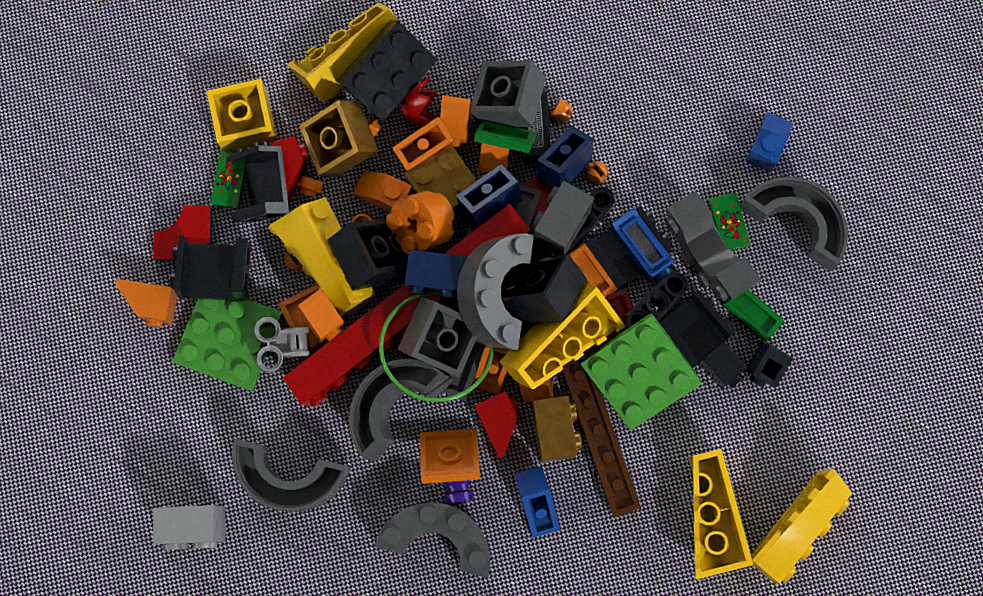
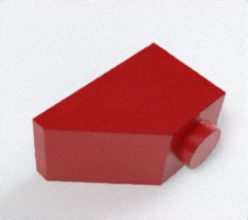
(294, 162)
(499, 420)

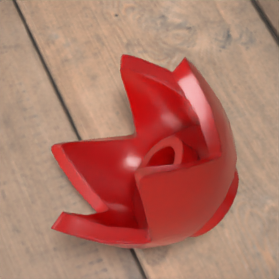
(416, 104)

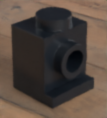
(775, 367)

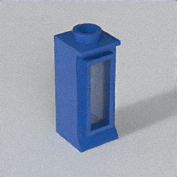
(642, 246)

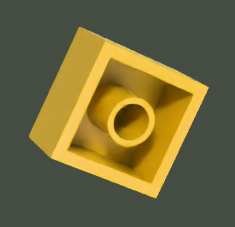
(241, 115)

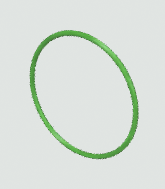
(424, 398)

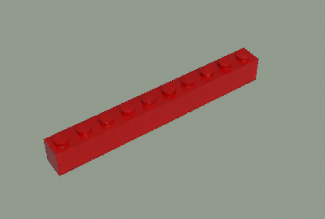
(360, 341)

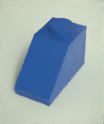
(769, 142)
(537, 501)

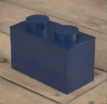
(565, 158)
(489, 196)
(433, 273)

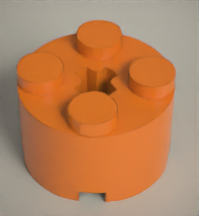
(421, 221)

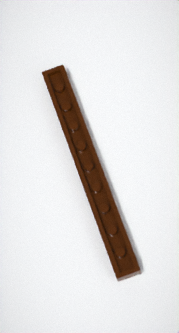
(598, 431)

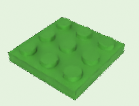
(223, 342)
(641, 371)

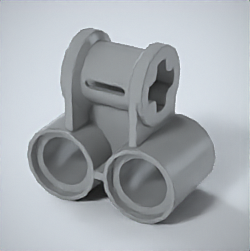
(281, 344)

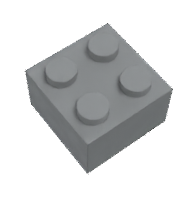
(189, 524)

